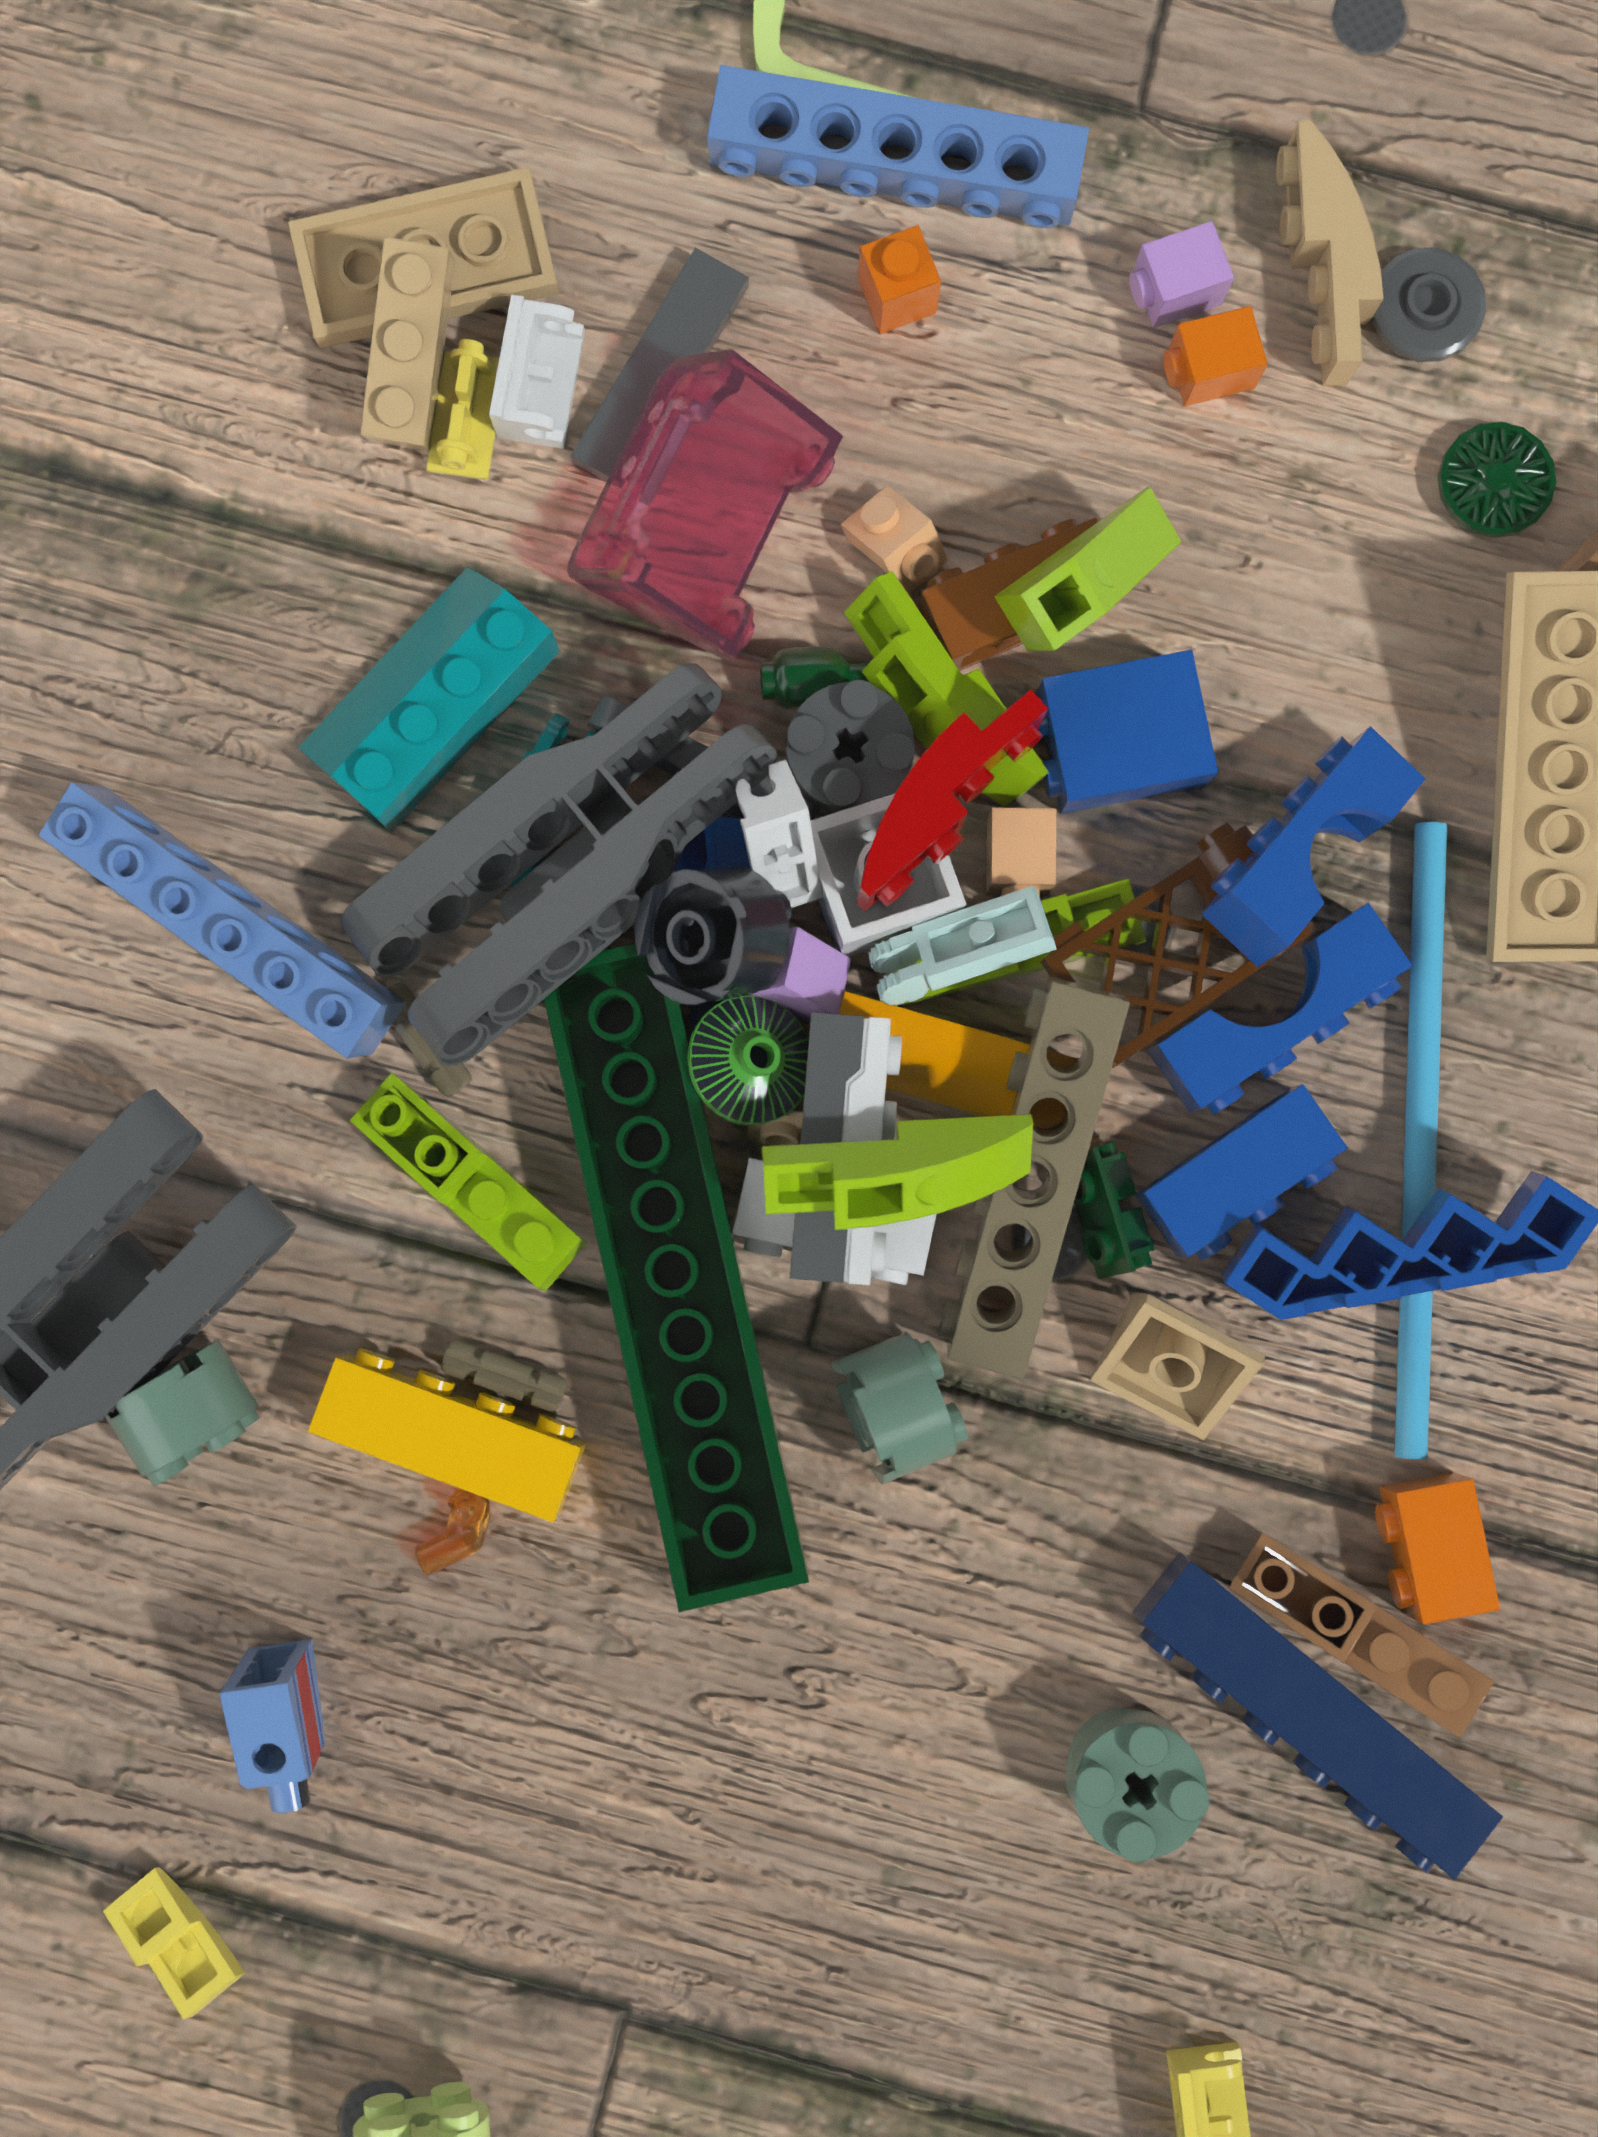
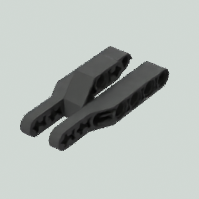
(578, 894)
(125, 1308)

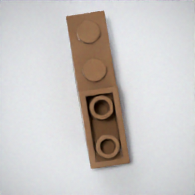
(1361, 1635)

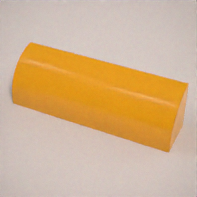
(955, 1062)

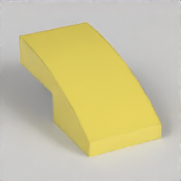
(176, 1940)

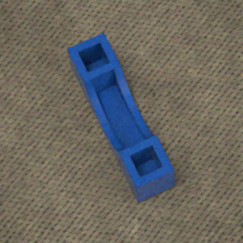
(1273, 893)
(1342, 967)

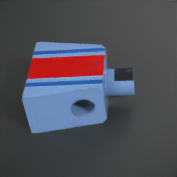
(275, 1721)

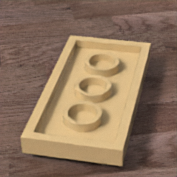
(485, 222)

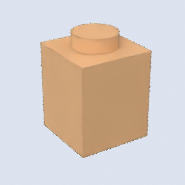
(1021, 850)

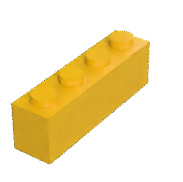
(448, 1435)

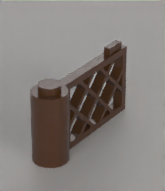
(1218, 852)

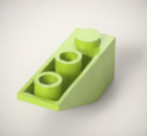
(1089, 574)

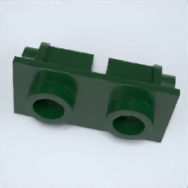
(1111, 1238)

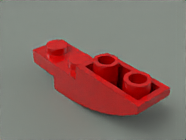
(925, 808)

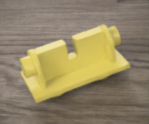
(462, 425)

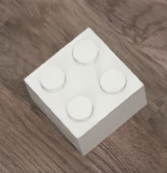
(841, 854)

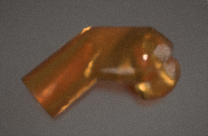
(463, 1533)

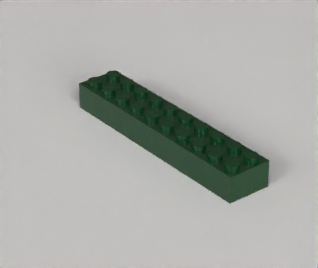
(674, 1285)

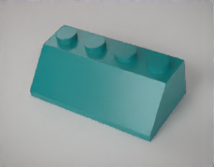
(431, 697)

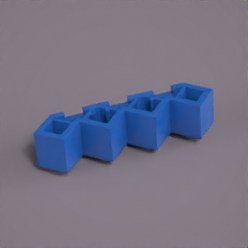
(1442, 1251)

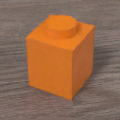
(899, 279)
(1215, 356)

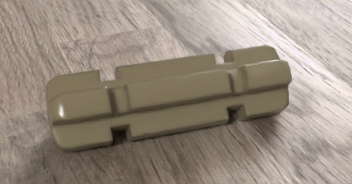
(446, 1078)
(504, 1375)

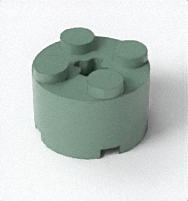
(898, 1405)
(181, 1409)
(1159, 1813)

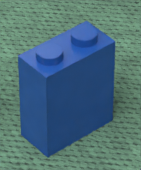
(1125, 732)

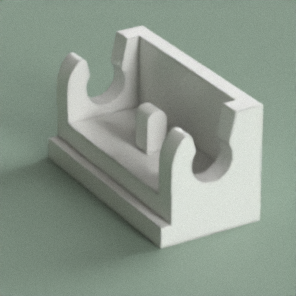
(536, 373)
(781, 836)

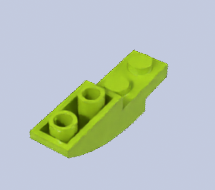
(927, 683)
(899, 1180)
(468, 1181)

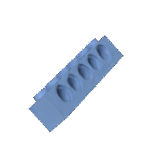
(873, 120)
(222, 919)

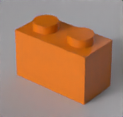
(1437, 1548)

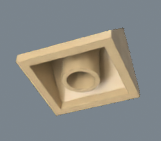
(1175, 1365)

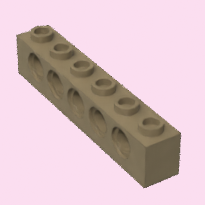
(1006, 1337)

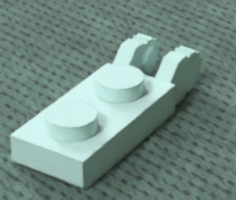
(962, 946)

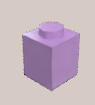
(1181, 275)
(810, 977)

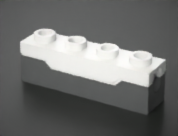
(844, 1104)

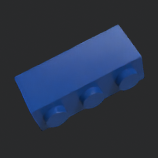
(1242, 1174)

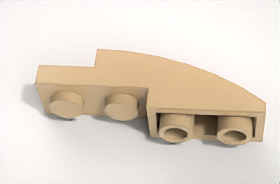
(1334, 240)

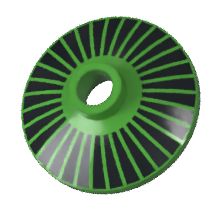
(722, 1062)

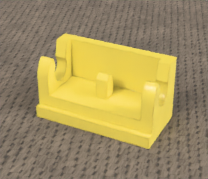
(1208, 2091)

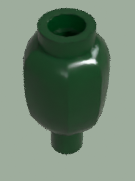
(802, 672)

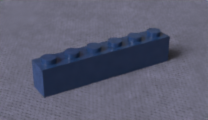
(1317, 1716)

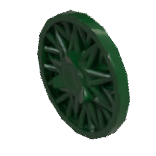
(1496, 479)

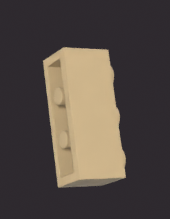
(407, 343)

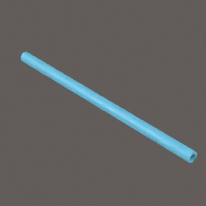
(1421, 1126)

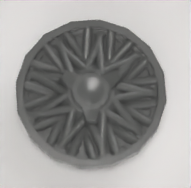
(1429, 304)

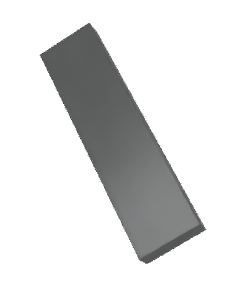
(683, 326)

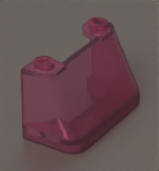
(700, 497)

